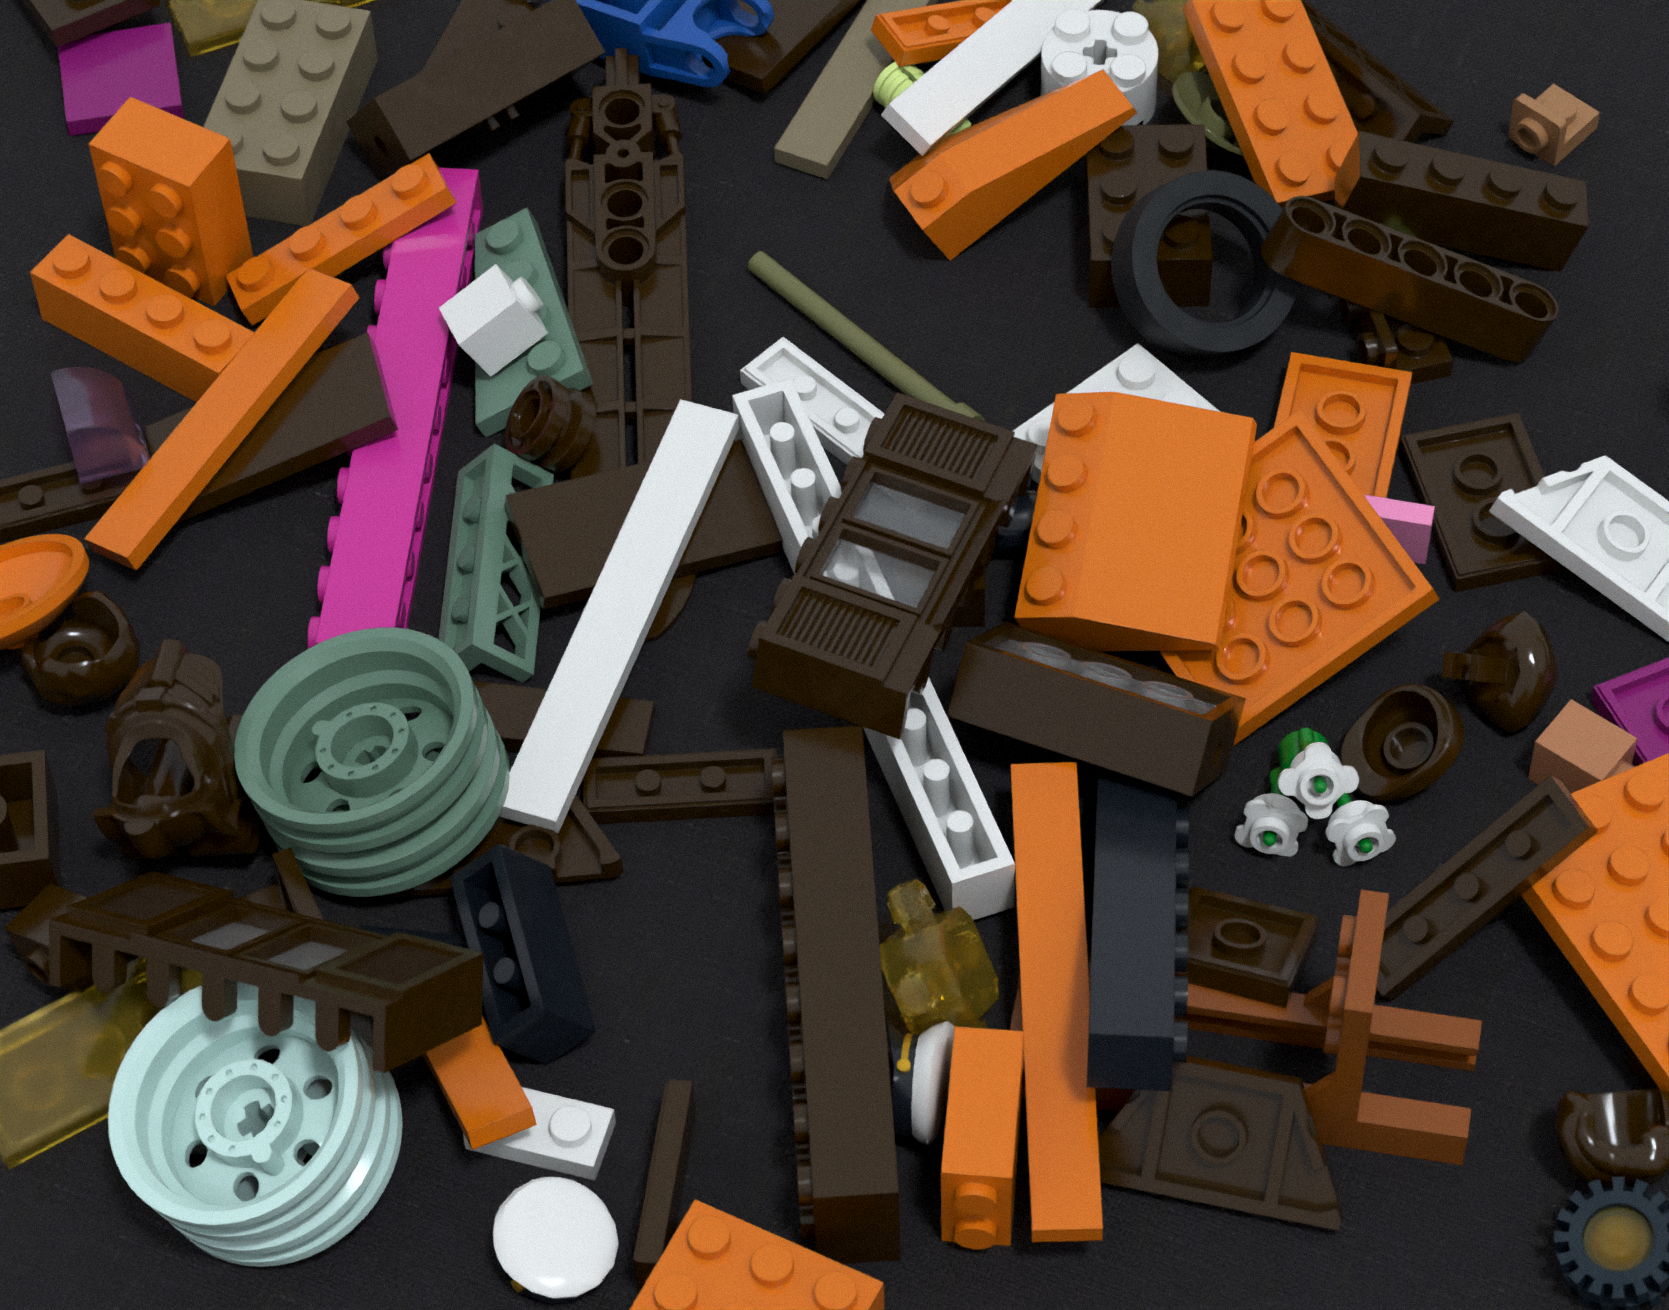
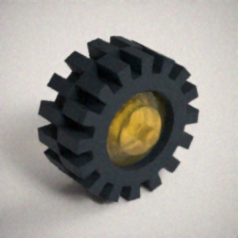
(1615, 1245)

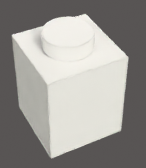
(495, 319)

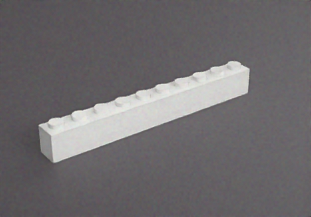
(927, 764)

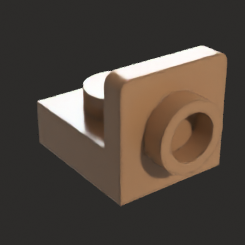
(1551, 123)

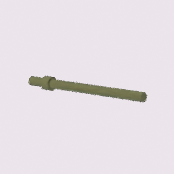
(851, 335)

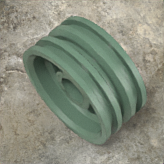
(385, 792)

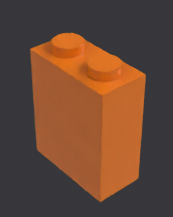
(982, 1137)

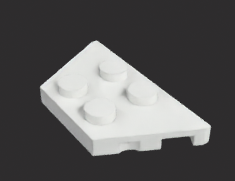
(1602, 530)

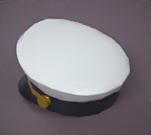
(920, 1079)
(555, 1240)

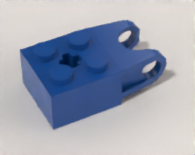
(675, 33)

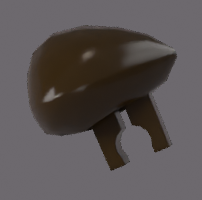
(1507, 671)

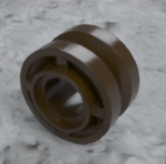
(550, 424)

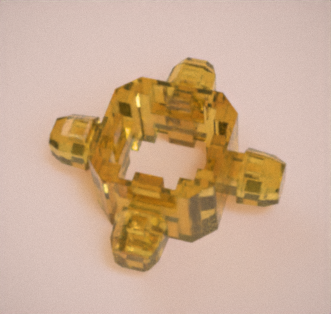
(936, 963)

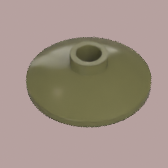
(1201, 105)

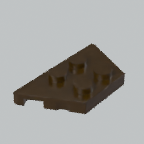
(1225, 1142)

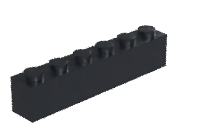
(1135, 937)

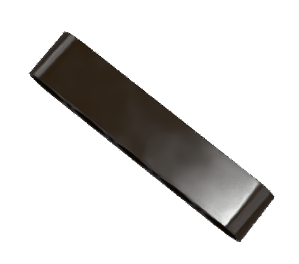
(1409, 279)

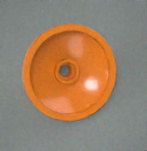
(37, 584)

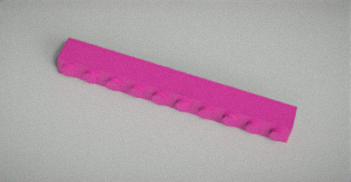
(392, 478)

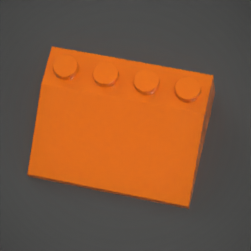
(1135, 523)

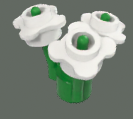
(1317, 780)

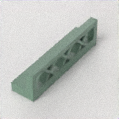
(479, 557)

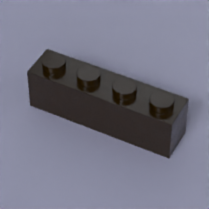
(1464, 201)

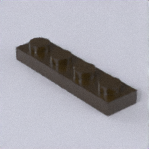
(1479, 883)

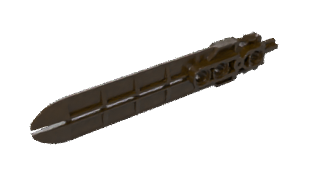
(629, 252)

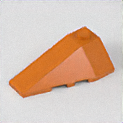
(1003, 161)

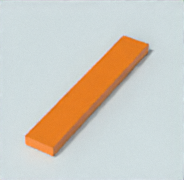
(221, 419)

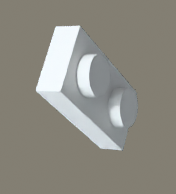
(567, 1137)

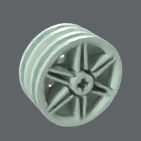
(204, 1092)

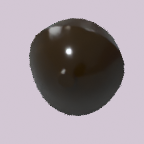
(1403, 742)

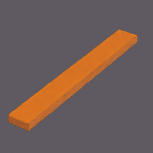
(1055, 1004)

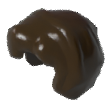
(85, 655)
(1615, 1135)

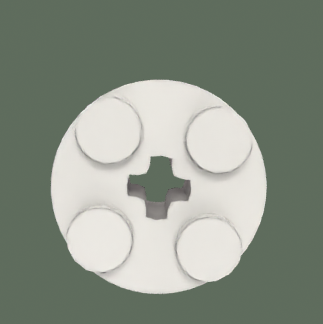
(1108, 41)

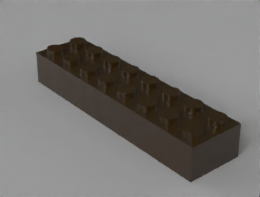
(835, 998)

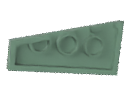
(521, 252)

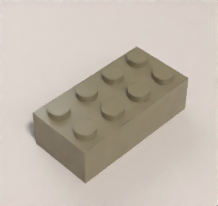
(290, 102)

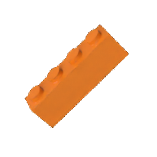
(135, 318)

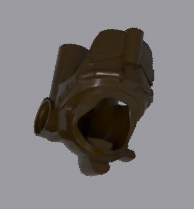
(193, 789)

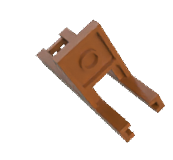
(1347, 1024)

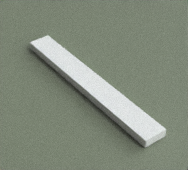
(618, 616)

